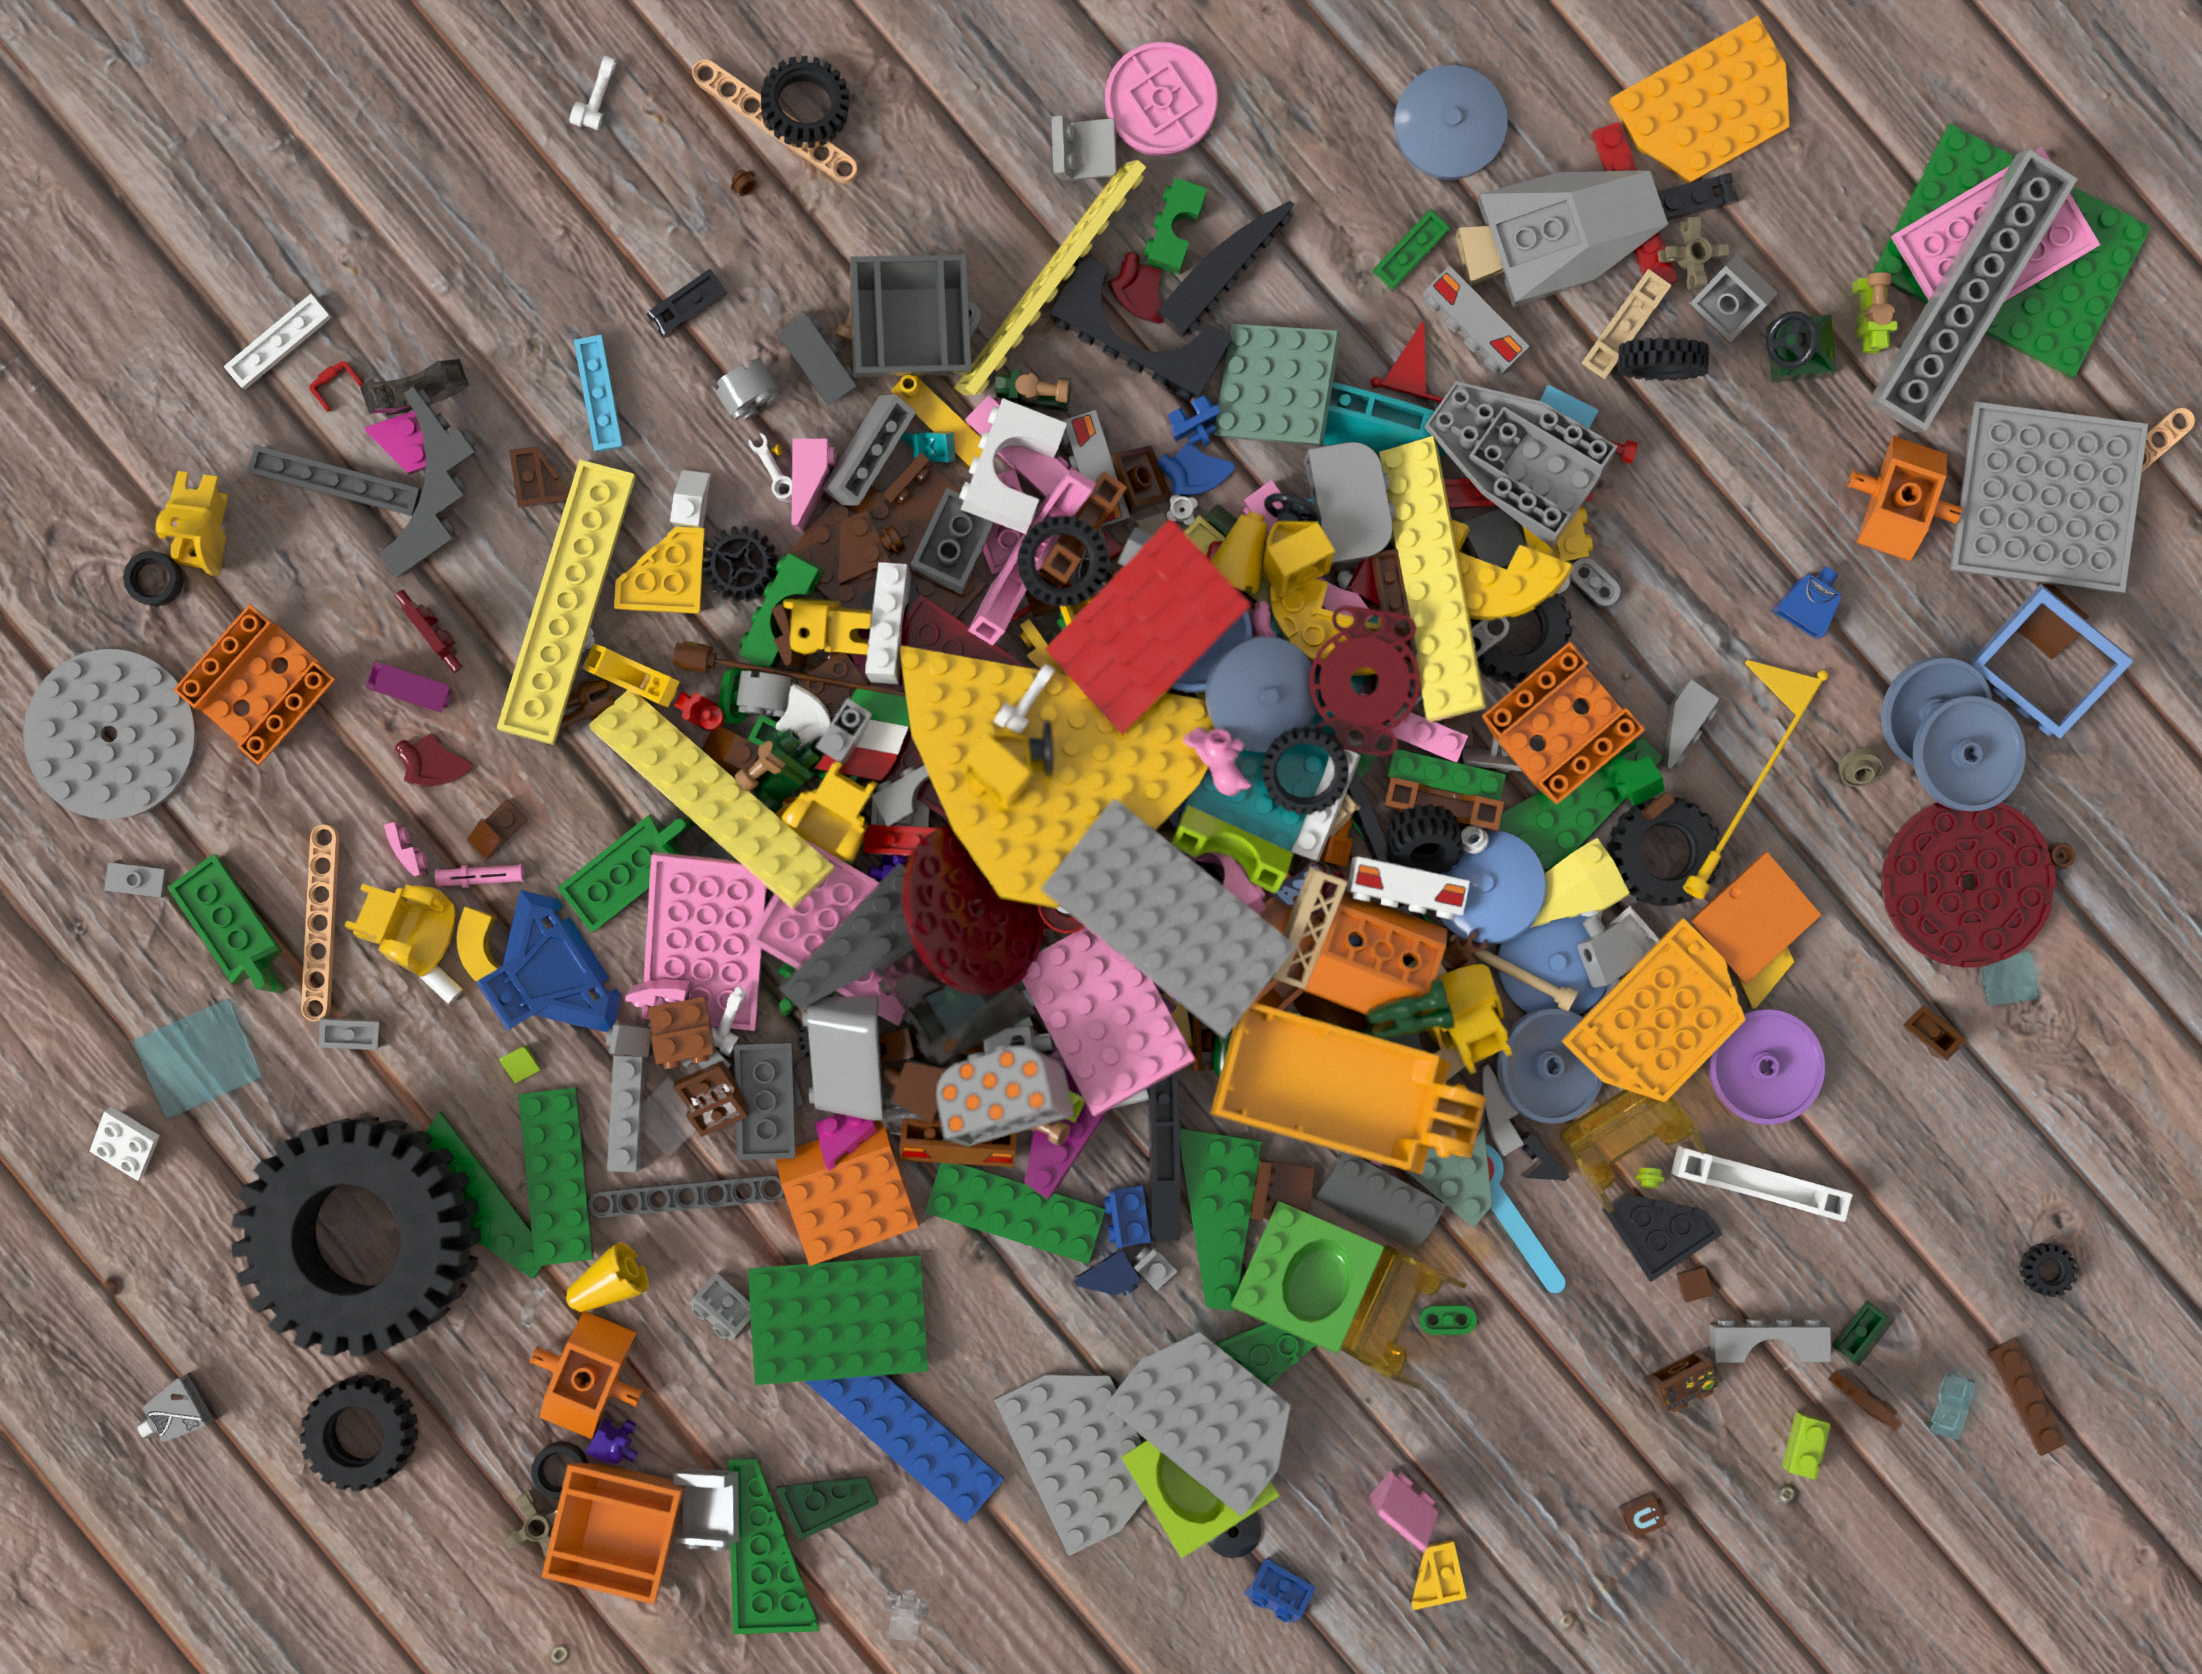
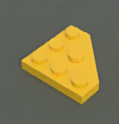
(666, 576)

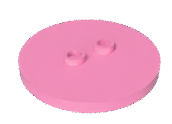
(1161, 98)

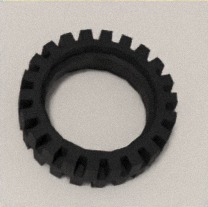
(1302, 804)

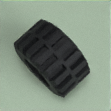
(1426, 839)

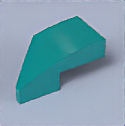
(934, 445)

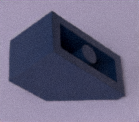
(1110, 1275)

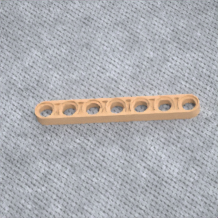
(744, 94)
(2170, 433)
(316, 908)

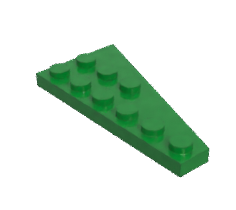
(1561, 828)
(500, 1224)
(1265, 1351)
(764, 1573)

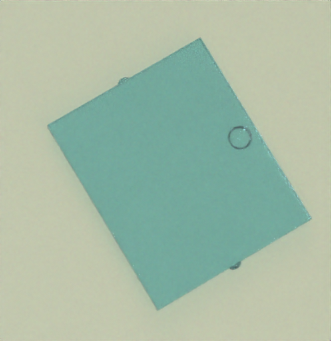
(197, 1058)

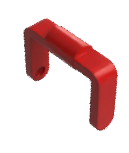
(326, 376)

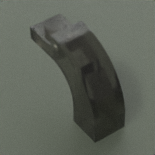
(438, 380)

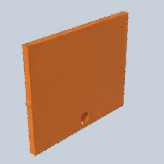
(1755, 917)

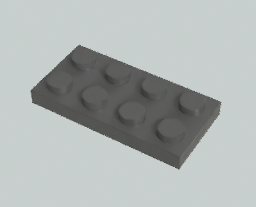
(767, 1086)

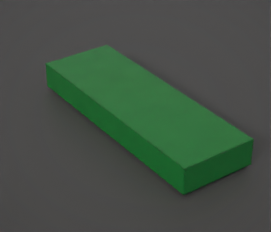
(1411, 249)

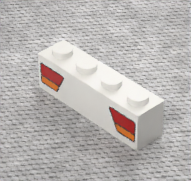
(1407, 886)

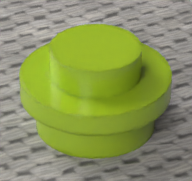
(1650, 1177)

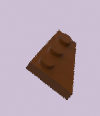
(1871, 1404)

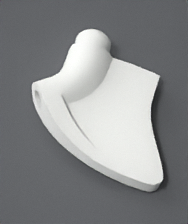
(804, 716)

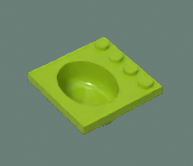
(1181, 1503)

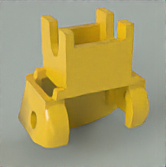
(199, 523)
(827, 626)
(832, 814)
(409, 931)
(1475, 1014)

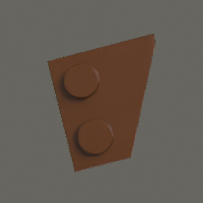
(535, 478)
(859, 547)

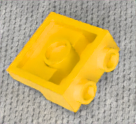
(1570, 546)

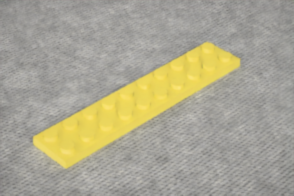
(1044, 286)
(1432, 580)
(566, 602)
(712, 798)

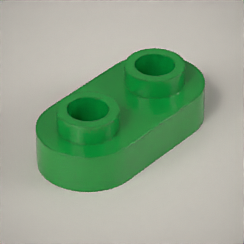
(729, 695)
(1446, 1321)

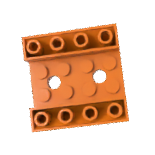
(243, 669)
(1573, 742)
(1375, 971)

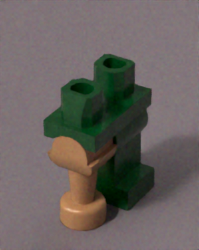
(1032, 392)
(782, 769)

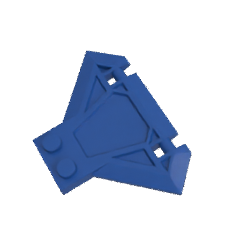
(549, 971)

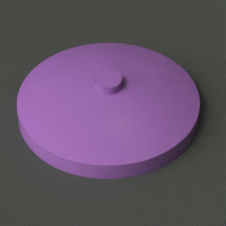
(1768, 1068)

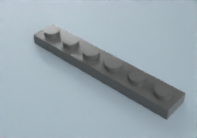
(334, 480)

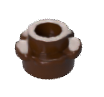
(744, 182)
(891, 539)
(2067, 852)

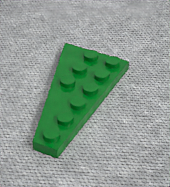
(1220, 1194)

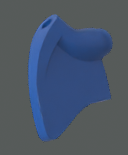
(1194, 471)

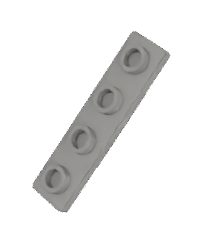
(1496, 756)

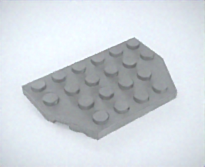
(1206, 1417)
(1074, 1454)

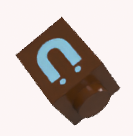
(1643, 1514)

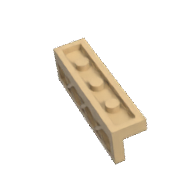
(1300, 918)

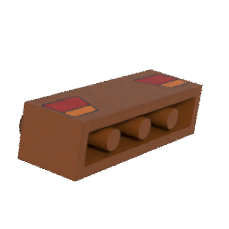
(926, 1143)

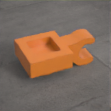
(1338, 847)

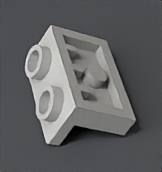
(721, 1307)

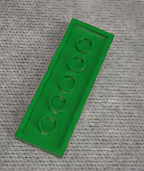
(556, 1176)
(1015, 1211)

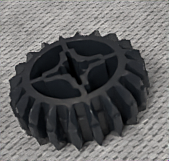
(735, 576)

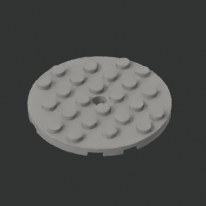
(68, 728)

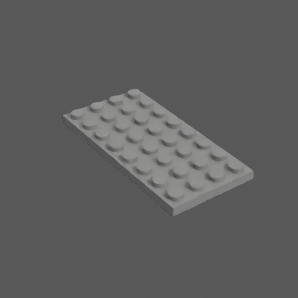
(1168, 918)

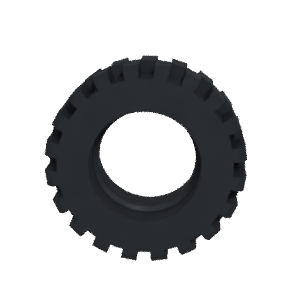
(1554, 636)
(1626, 842)
(330, 1457)

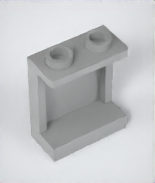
(709, 1508)

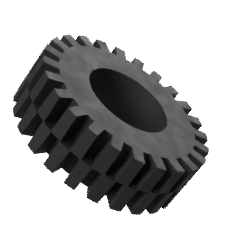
(285, 1250)

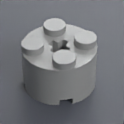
(747, 389)
(764, 693)

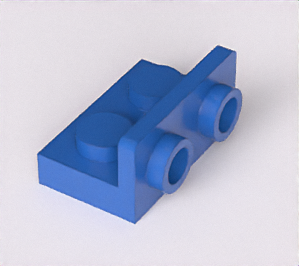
(1128, 1215)
(1280, 1592)

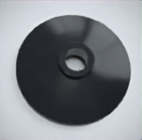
(1240, 1544)

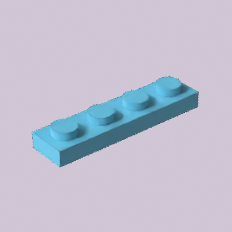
(598, 393)

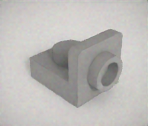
(1154, 1267)

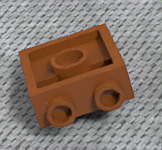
(681, 1032)

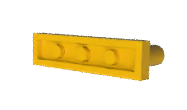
(938, 416)

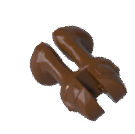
(588, 709)

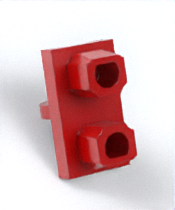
(700, 711)

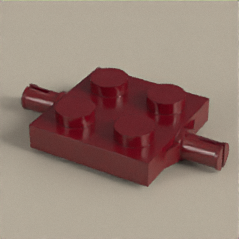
(425, 622)

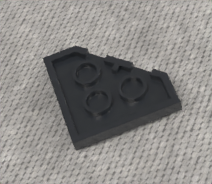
(1660, 1231)

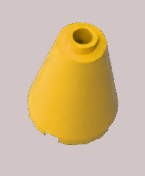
(1243, 552)
(609, 1280)

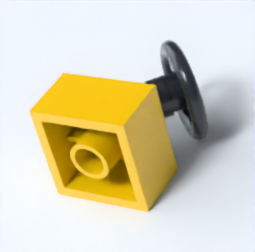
(1296, 544)
(1003, 762)

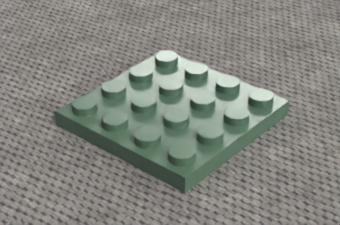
(1277, 384)

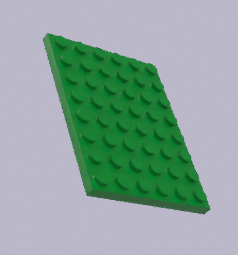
(2056, 315)

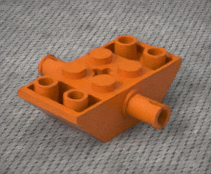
(1890, 521)
(601, 1351)

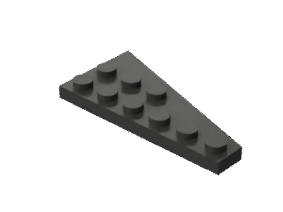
(856, 946)

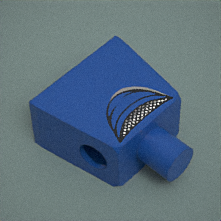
(1810, 603)

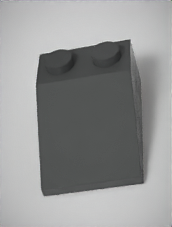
(951, 544)

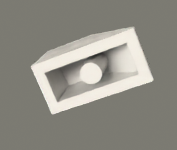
(690, 499)

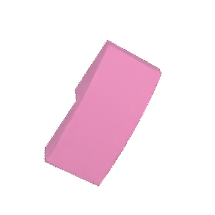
(410, 857)
(648, 992)

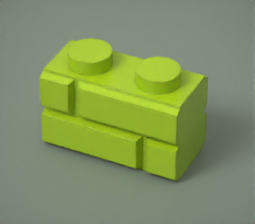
(1806, 1445)

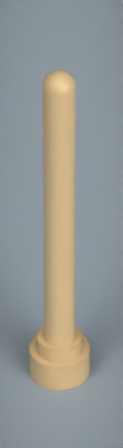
(1562, 995)

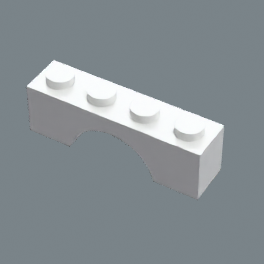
(889, 604)

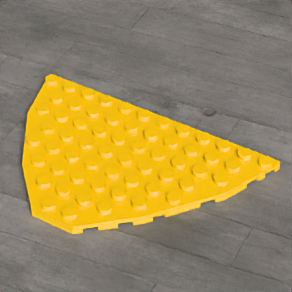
(1021, 846)

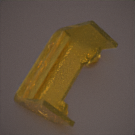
(1620, 1128)
(1386, 1309)

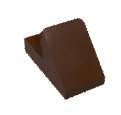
(497, 829)
(1934, 1033)

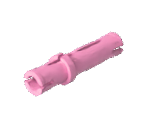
(445, 877)

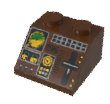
(1684, 1381)

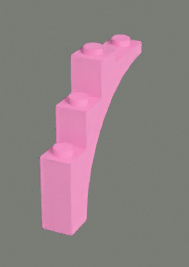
(1007, 587)

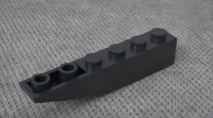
(1218, 271)
(1164, 1158)

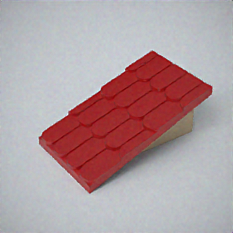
(1147, 627)

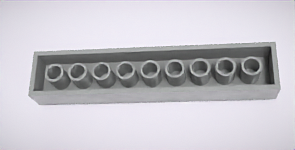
(1972, 290)

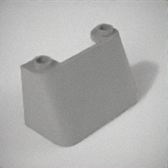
(846, 1056)

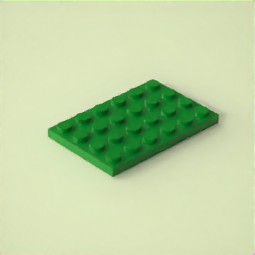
(837, 1320)

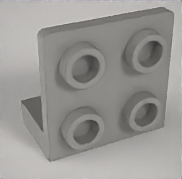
(1083, 149)

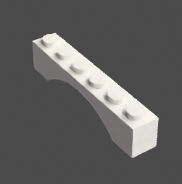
(1761, 1183)

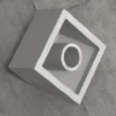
(1733, 298)

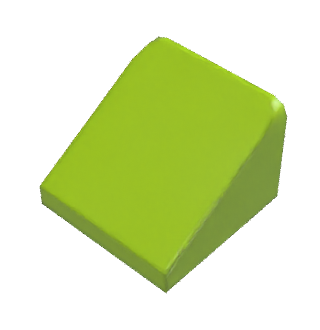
(520, 1064)

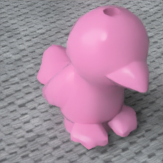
(1219, 754)

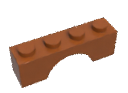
(1069, 550)
(1467, 808)

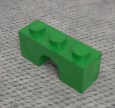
(1183, 202)
(1635, 779)

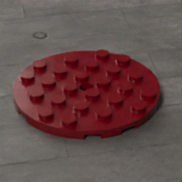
(1978, 924)
(961, 948)

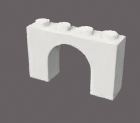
(987, 494)

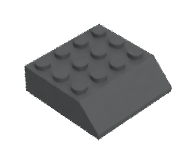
(909, 315)

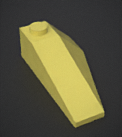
(1582, 884)

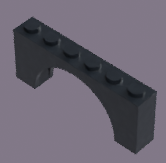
(1183, 369)

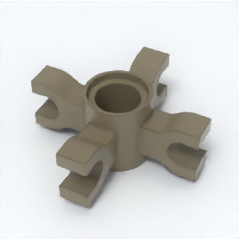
(1683, 255)
(531, 1511)

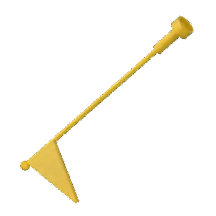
(1796, 693)

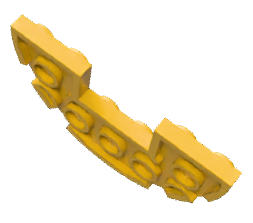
(1510, 592)
(1307, 624)

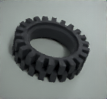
(814, 73)
(1663, 359)
(1097, 557)

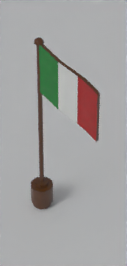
(882, 736)

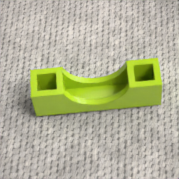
(1262, 860)

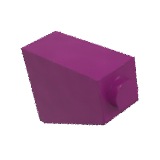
(408, 687)

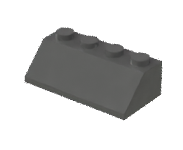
(1380, 1200)

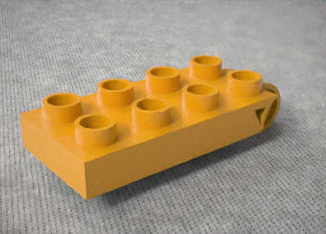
(1344, 1091)

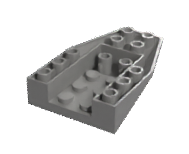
(1569, 227)
(1521, 455)

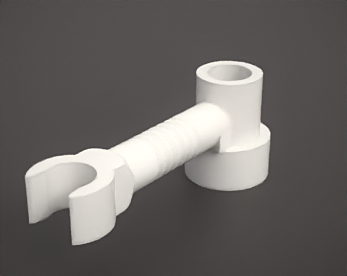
(588, 114)
(779, 481)
(1014, 717)
(722, 1036)

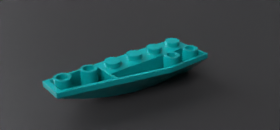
(1374, 420)

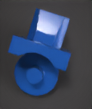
(1205, 415)

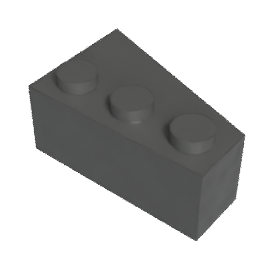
(816, 357)

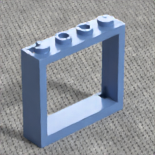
(2025, 707)

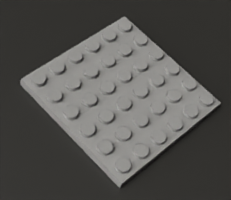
(2049, 497)

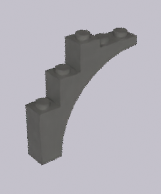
(441, 489)

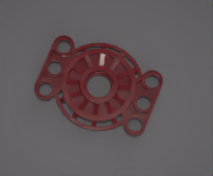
(1373, 651)

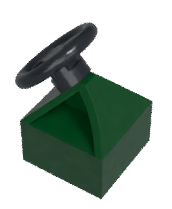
(1800, 347)

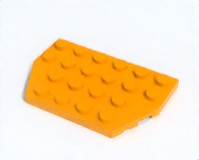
(1709, 103)
(1660, 1017)

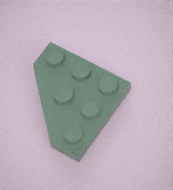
(1460, 1181)

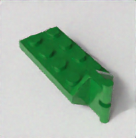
(621, 871)
(228, 924)

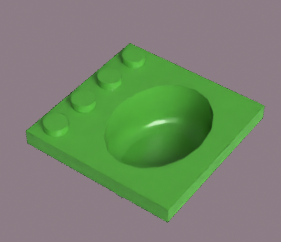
(1308, 1277)

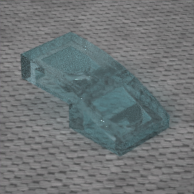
(1953, 1406)

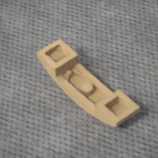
(1626, 323)

